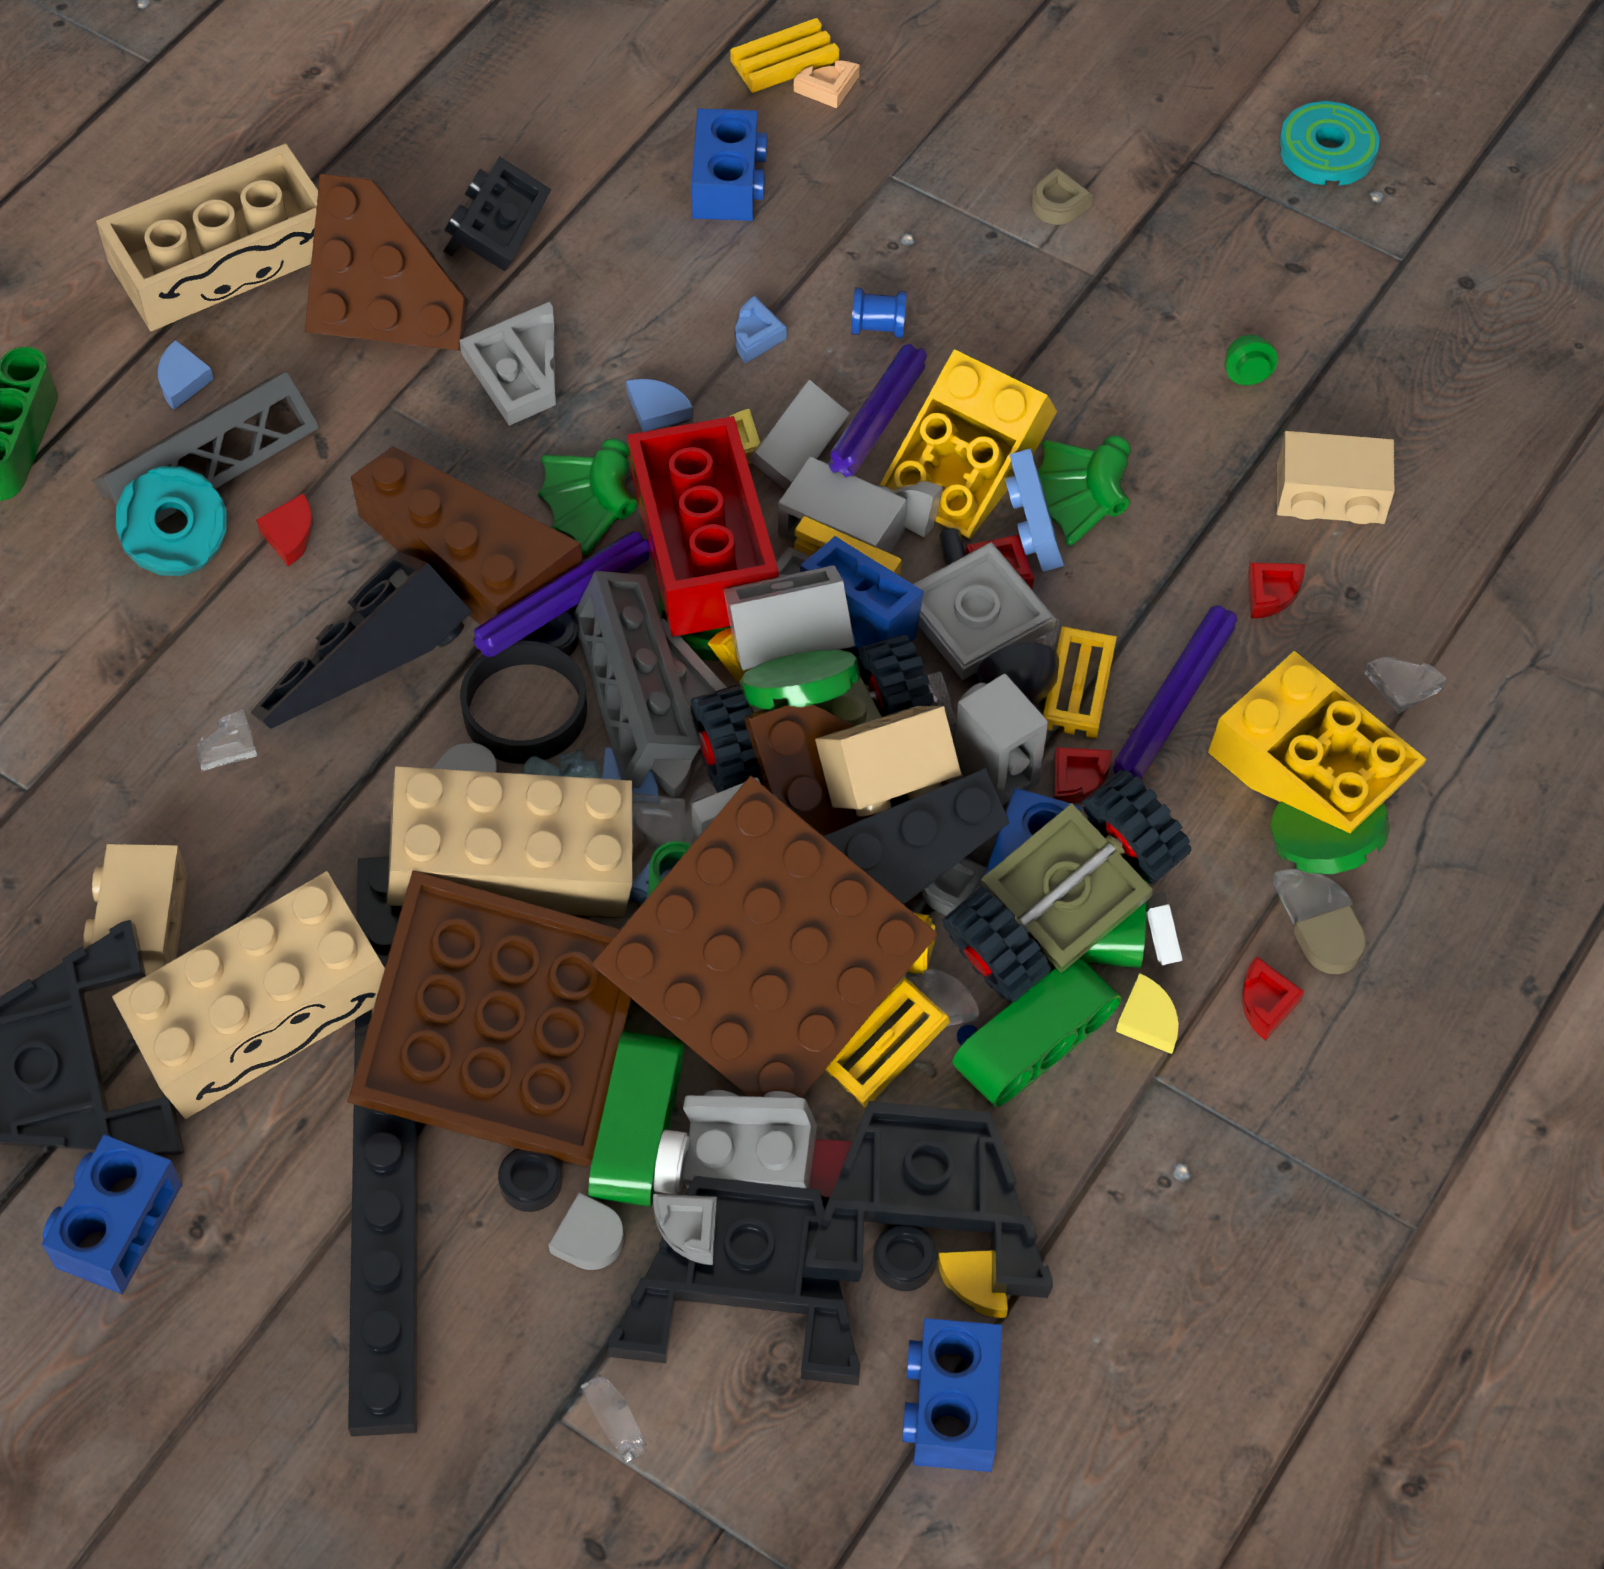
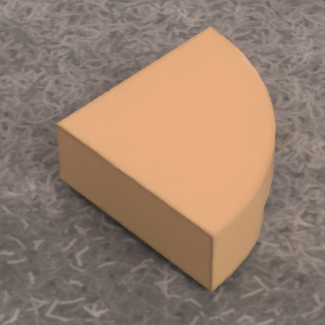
(827, 83)

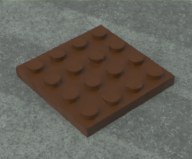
(764, 947)
(493, 1021)

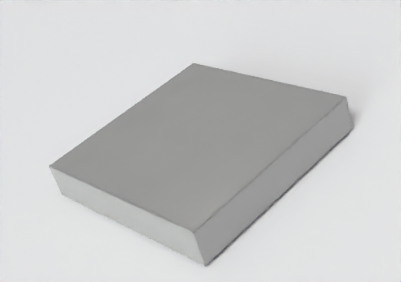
(979, 609)

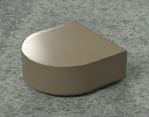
(1059, 198)
(1332, 940)

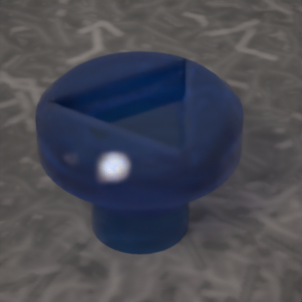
(965, 1033)

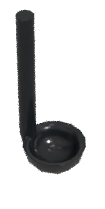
(1028, 665)

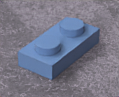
(1027, 492)

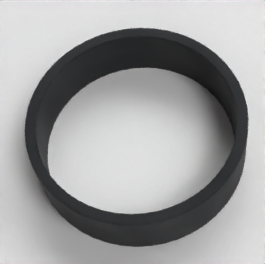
(529, 654)

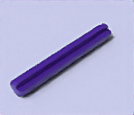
(877, 410)
(557, 595)
(1176, 692)

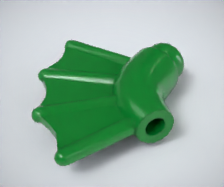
(1084, 484)
(588, 492)

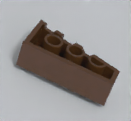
(469, 538)

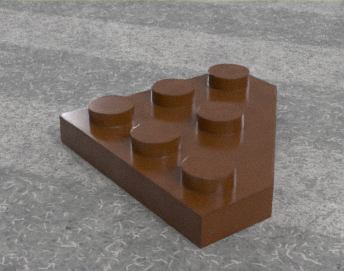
(376, 273)
(792, 766)

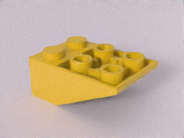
(966, 439)
(1312, 746)

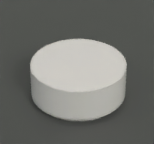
(670, 1162)

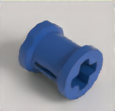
(878, 312)

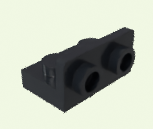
(498, 215)

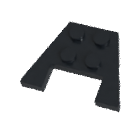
(50, 1061)
(928, 1172)
(756, 1265)

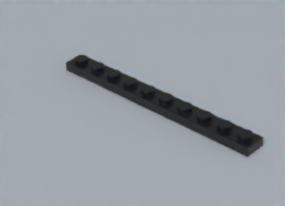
(382, 1225)

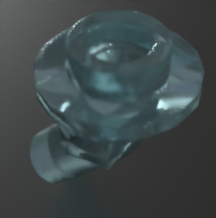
(571, 765)

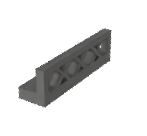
(212, 427)
(634, 674)

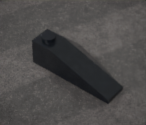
(394, 620)

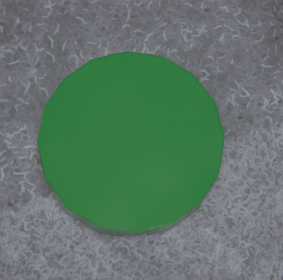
(801, 678)
(1322, 847)

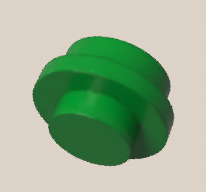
(1250, 360)

